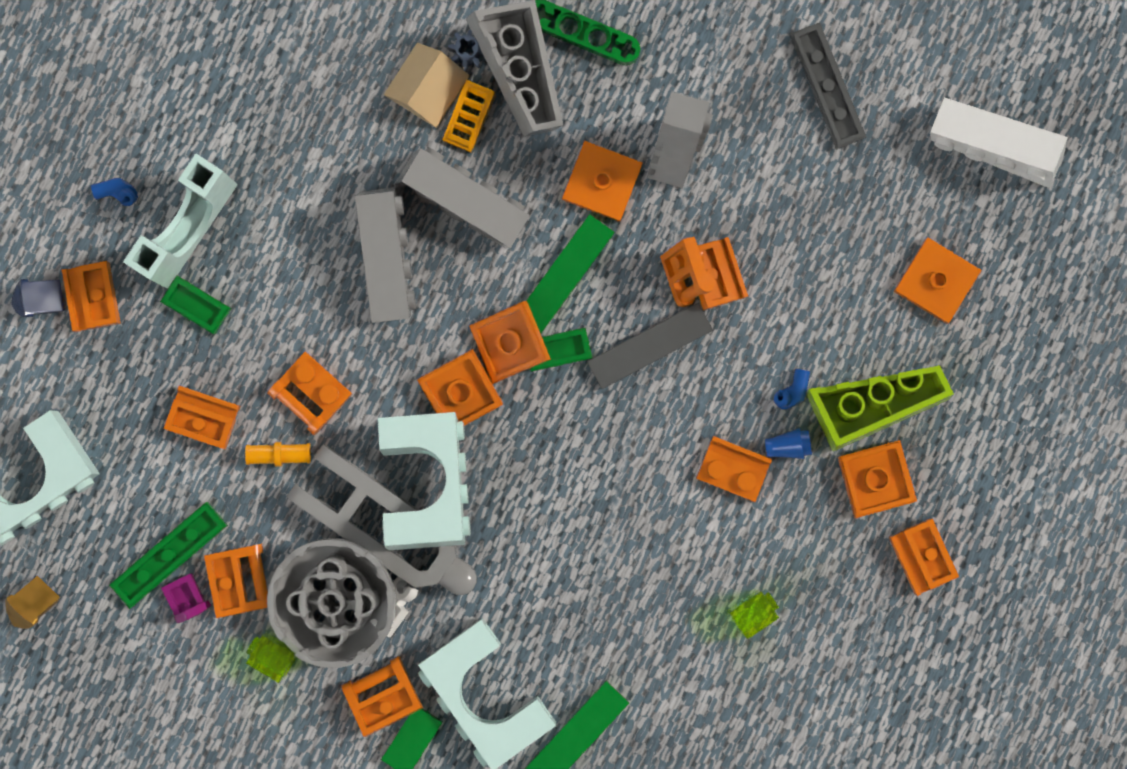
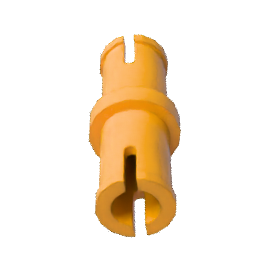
(278, 454)

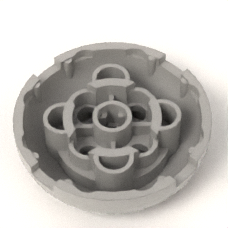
(295, 599)

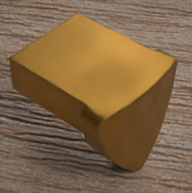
(30, 603)

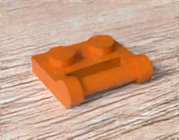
(680, 263)
(317, 385)
(228, 583)
(385, 706)

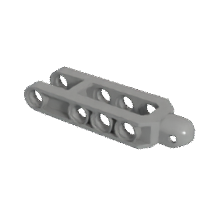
(445, 570)

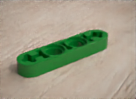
(585, 28)

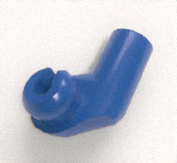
(118, 189)
(795, 393)

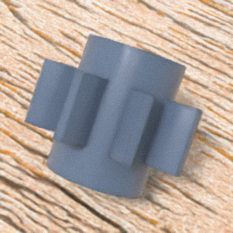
(465, 58)

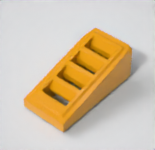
(480, 91)

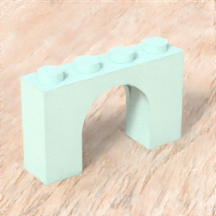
(205, 196)
(66, 470)
(444, 520)
(494, 739)

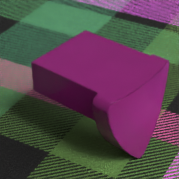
(185, 598)

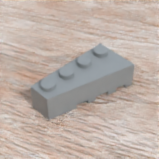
(519, 61)
(680, 135)
(463, 197)
(384, 254)

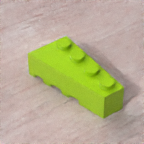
(876, 403)

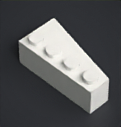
(999, 141)

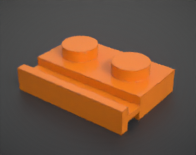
(722, 265)
(91, 296)
(202, 417)
(734, 469)
(923, 556)

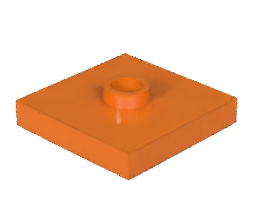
(602, 181)
(937, 280)
(509, 342)
(461, 388)
(877, 479)

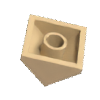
(427, 84)

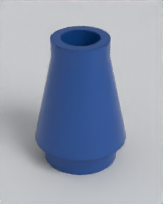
(789, 445)

